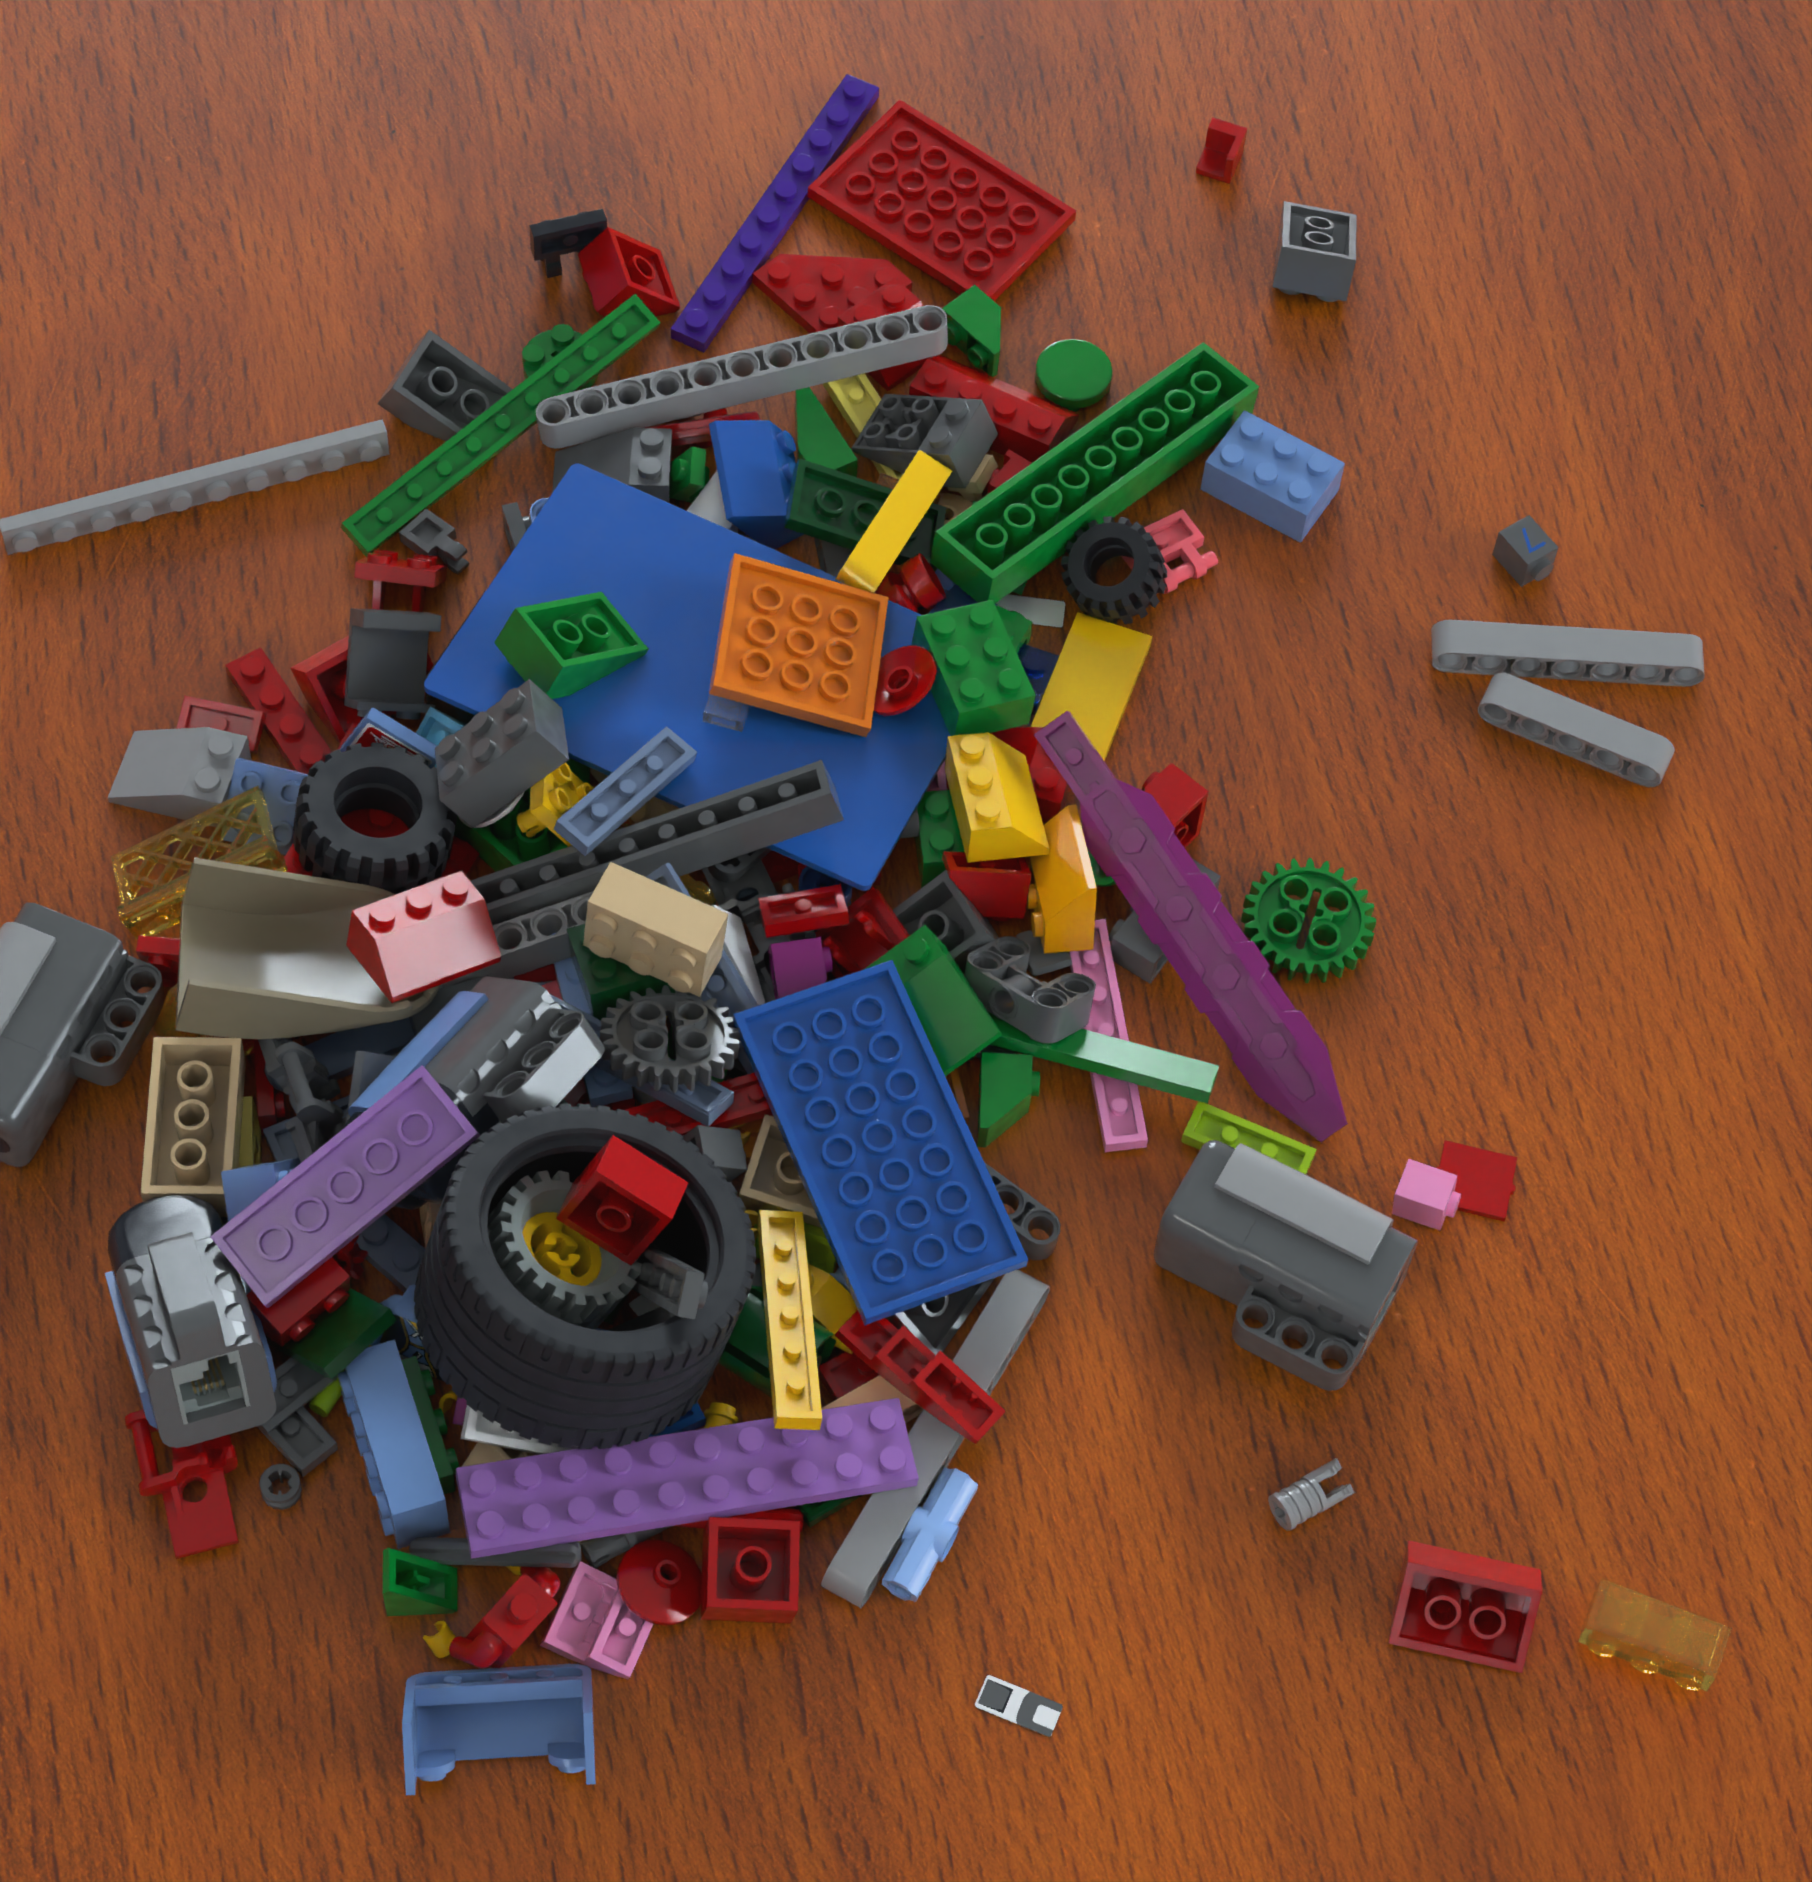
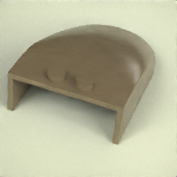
(272, 957)

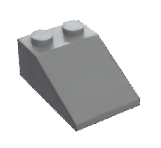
(178, 770)

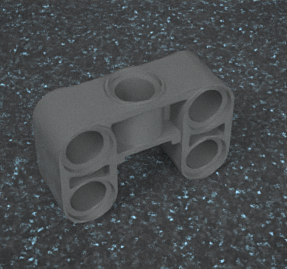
(1037, 1008)

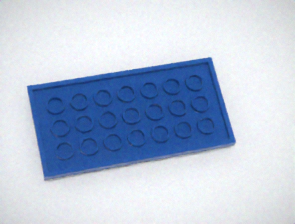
(879, 1142)

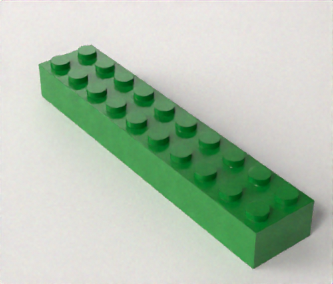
(1092, 474)

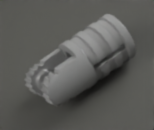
(1306, 1497)

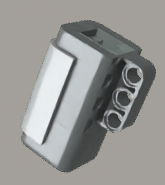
(59, 1014)
(1287, 1256)

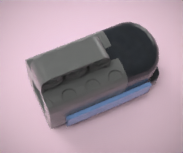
(494, 1056)
(187, 1323)

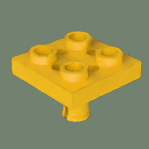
(552, 799)

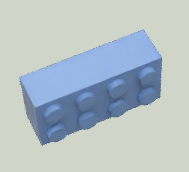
(393, 1445)

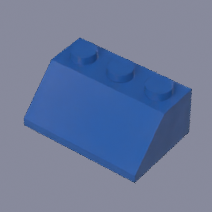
(755, 477)

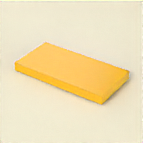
(1094, 678)

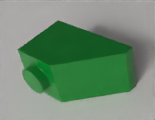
(1004, 1093)

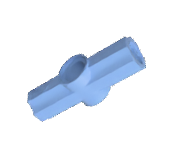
(929, 1534)

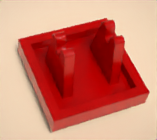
(385, 567)
(867, 937)

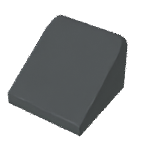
(1043, 963)

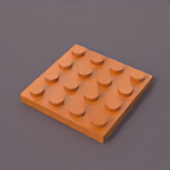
(799, 645)

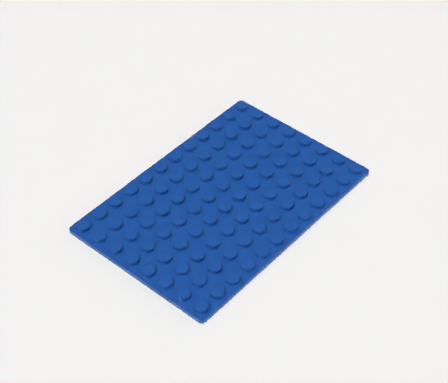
(669, 584)

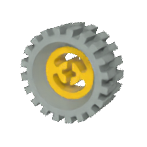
(544, 1277)

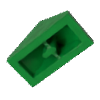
(417, 1585)

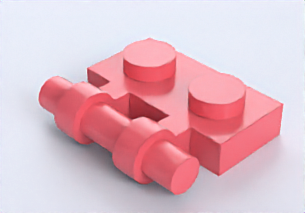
(1180, 538)

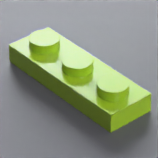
(1216, 1124)

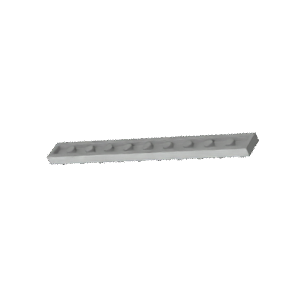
(194, 487)

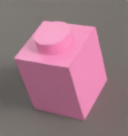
(1426, 1195)

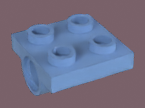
(280, 793)

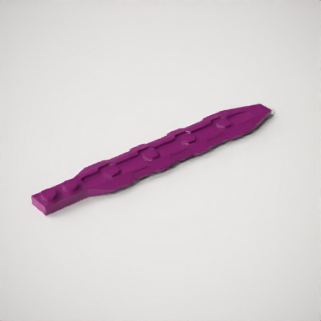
(1199, 936)

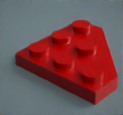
(822, 287)

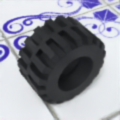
(1100, 545)

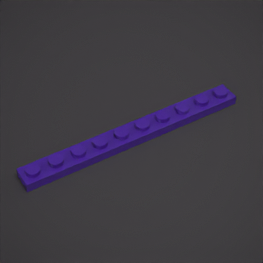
(773, 214)

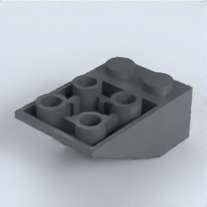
(945, 428)

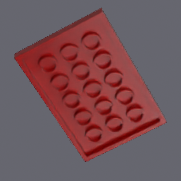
(941, 203)

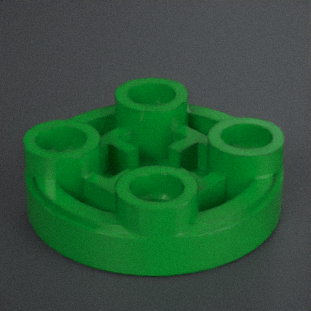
(1073, 373)

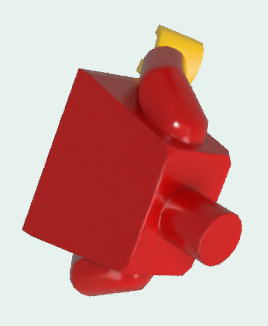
(505, 1623)

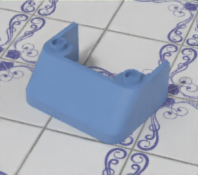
(498, 1716)

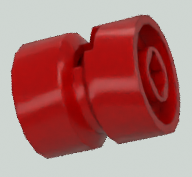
(914, 585)

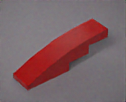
(922, 1376)

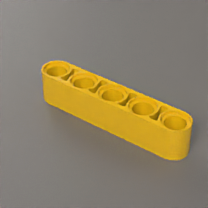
(894, 523)

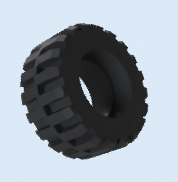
(380, 781)

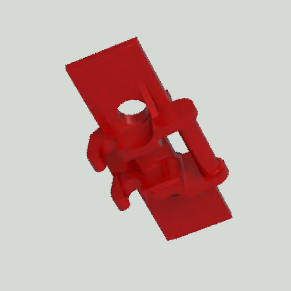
(192, 1525)

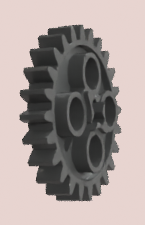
(638, 1039)

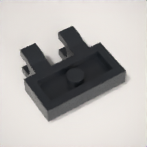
(564, 236)

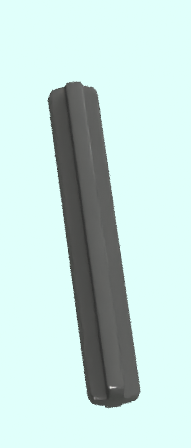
(456, 1552)

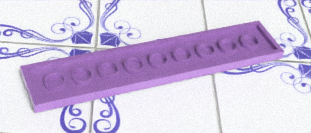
(683, 1478)

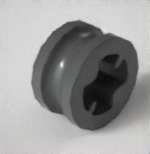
(281, 1472)

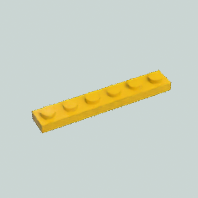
(789, 1320)

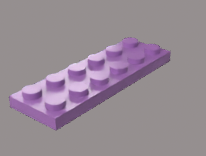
(344, 1186)

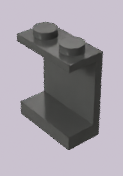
(388, 661)

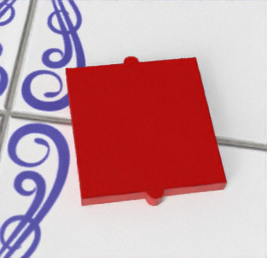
(1482, 1178)

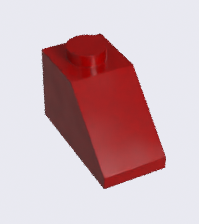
(994, 886)

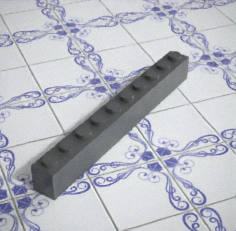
(684, 838)

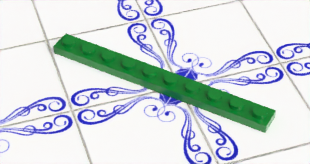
(498, 426)

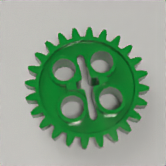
(1346, 931)

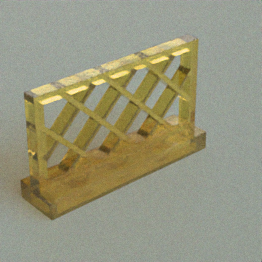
(162, 904)

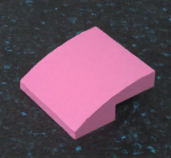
(596, 1624)

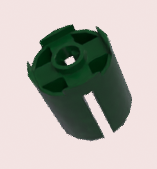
(747, 1346)

